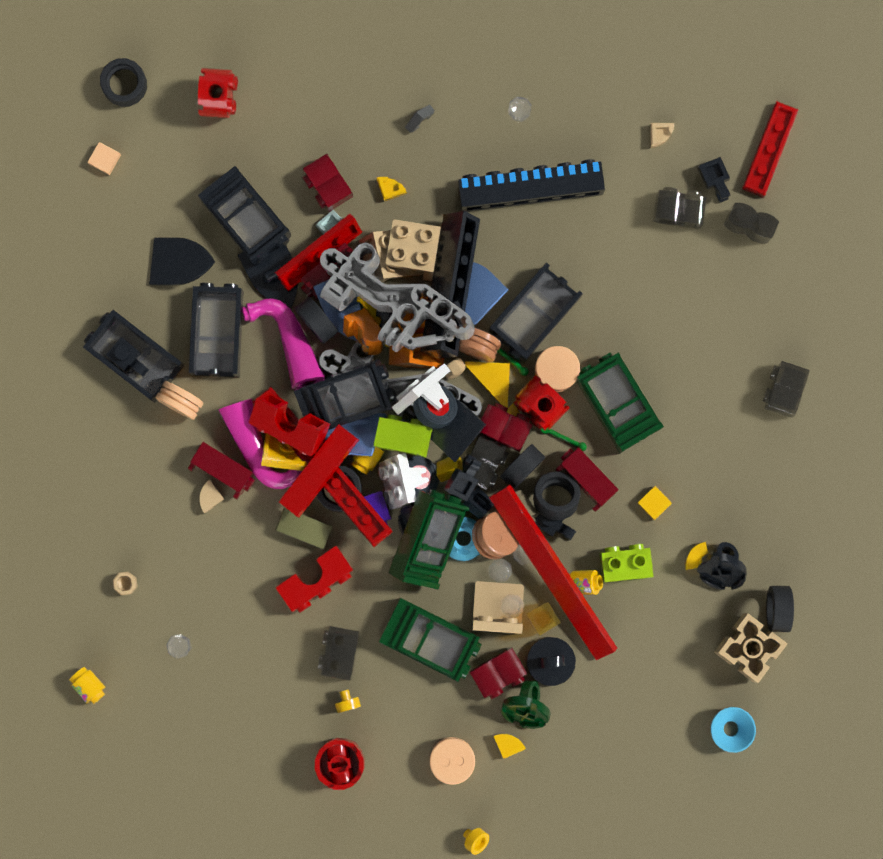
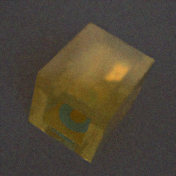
(543, 618)

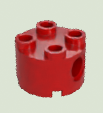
(208, 84)
(553, 403)
(339, 763)

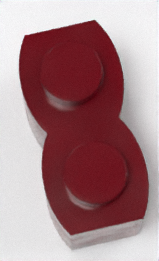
(327, 183)
(505, 427)
(498, 673)

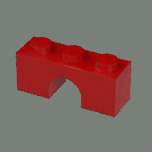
(271, 418)
(334, 569)

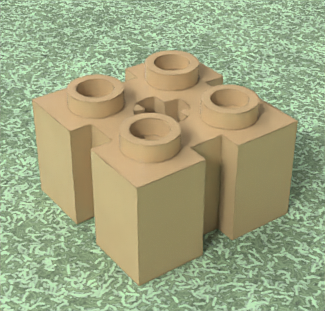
(765, 647)

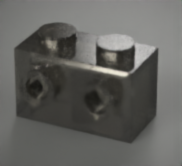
(339, 652)

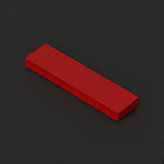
(770, 149)
(295, 269)
(318, 471)

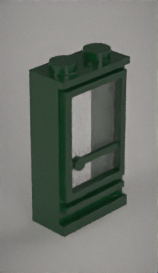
(618, 402)
(428, 539)
(430, 640)

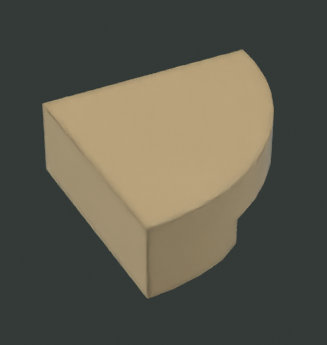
(660, 133)
(209, 497)

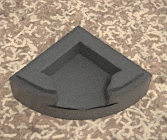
(418, 117)

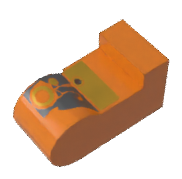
(365, 331)

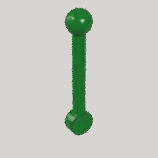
(523, 370)
(581, 445)

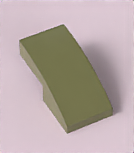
(303, 528)

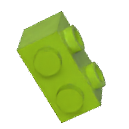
(402, 436)
(626, 564)

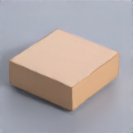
(104, 158)

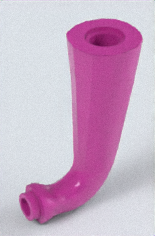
(298, 352)
(251, 445)

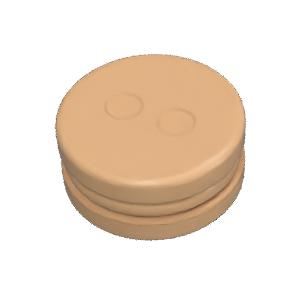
(557, 367)
(179, 400)
(452, 760)

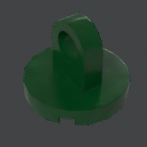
(526, 707)

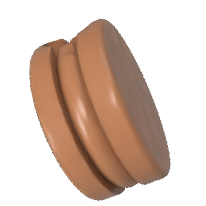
(480, 346)
(493, 537)

